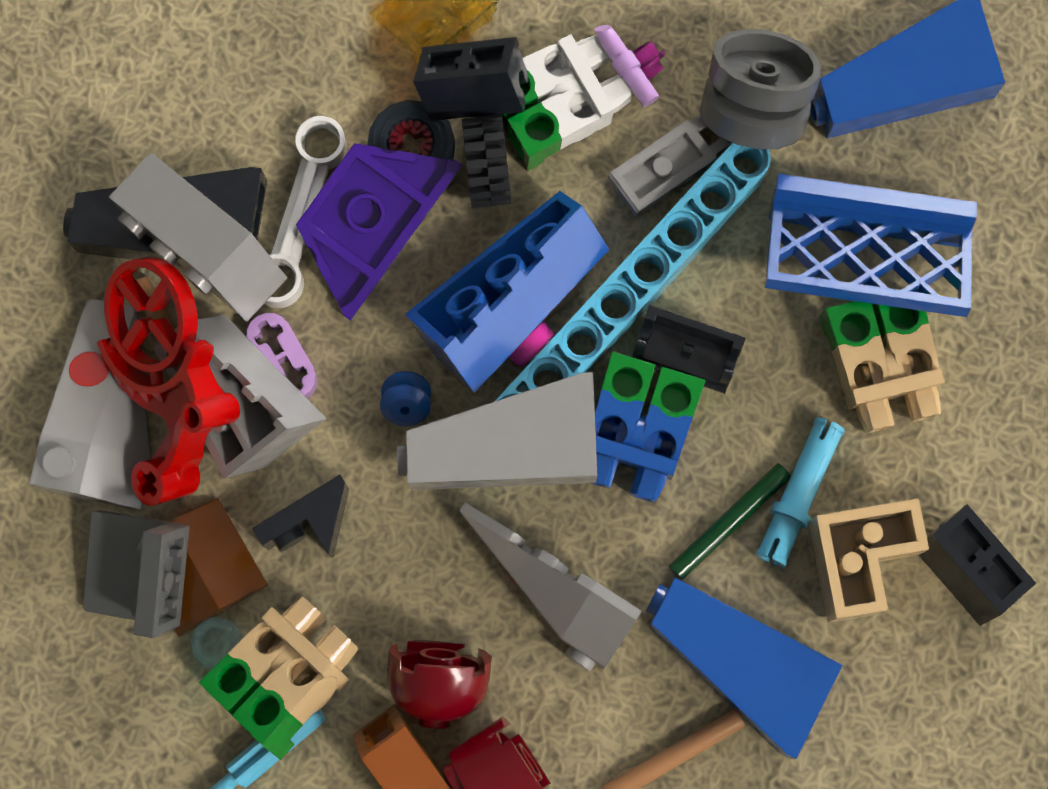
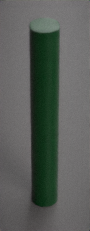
(729, 521)

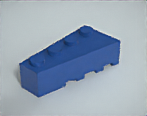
(508, 290)

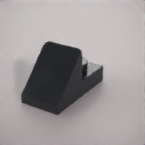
(320, 509)

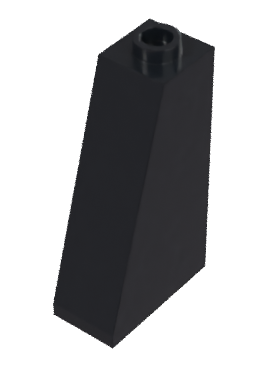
(96, 231)

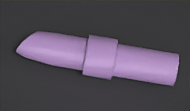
(626, 65)

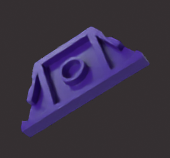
(369, 216)

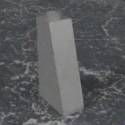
(515, 441)

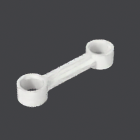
(307, 184)

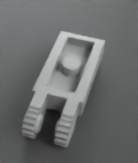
(665, 166)

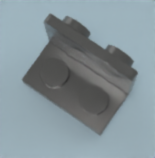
(136, 570)

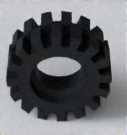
(486, 161)

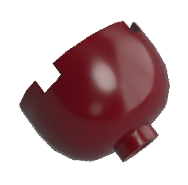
(437, 681)

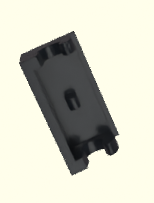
(471, 79)
(689, 347)
(975, 566)

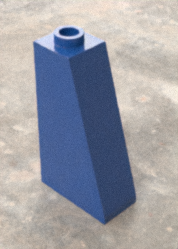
(918, 72)
(750, 665)

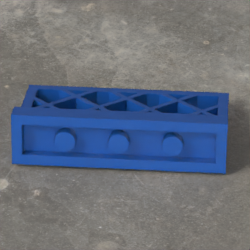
(871, 215)

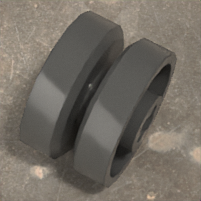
(760, 88)

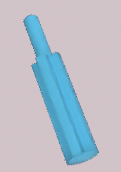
(257, 759)

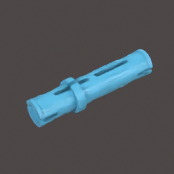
(793, 508)

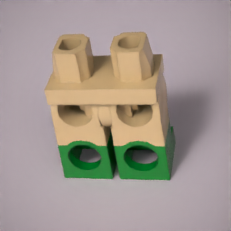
(881, 358)
(279, 676)

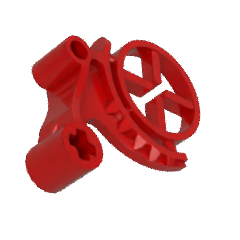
(188, 401)

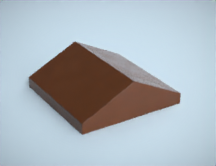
(217, 566)

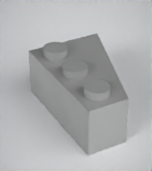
(197, 235)
(271, 407)

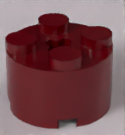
(494, 762)

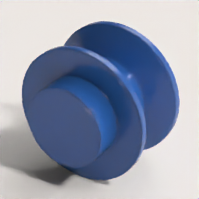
(405, 398)

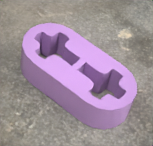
(292, 349)

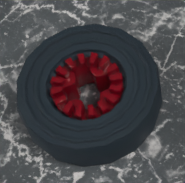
(411, 118)

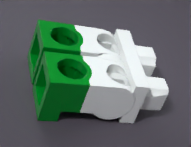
(563, 99)

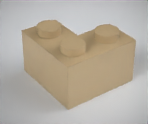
(849, 553)

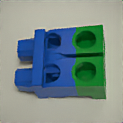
(637, 440)

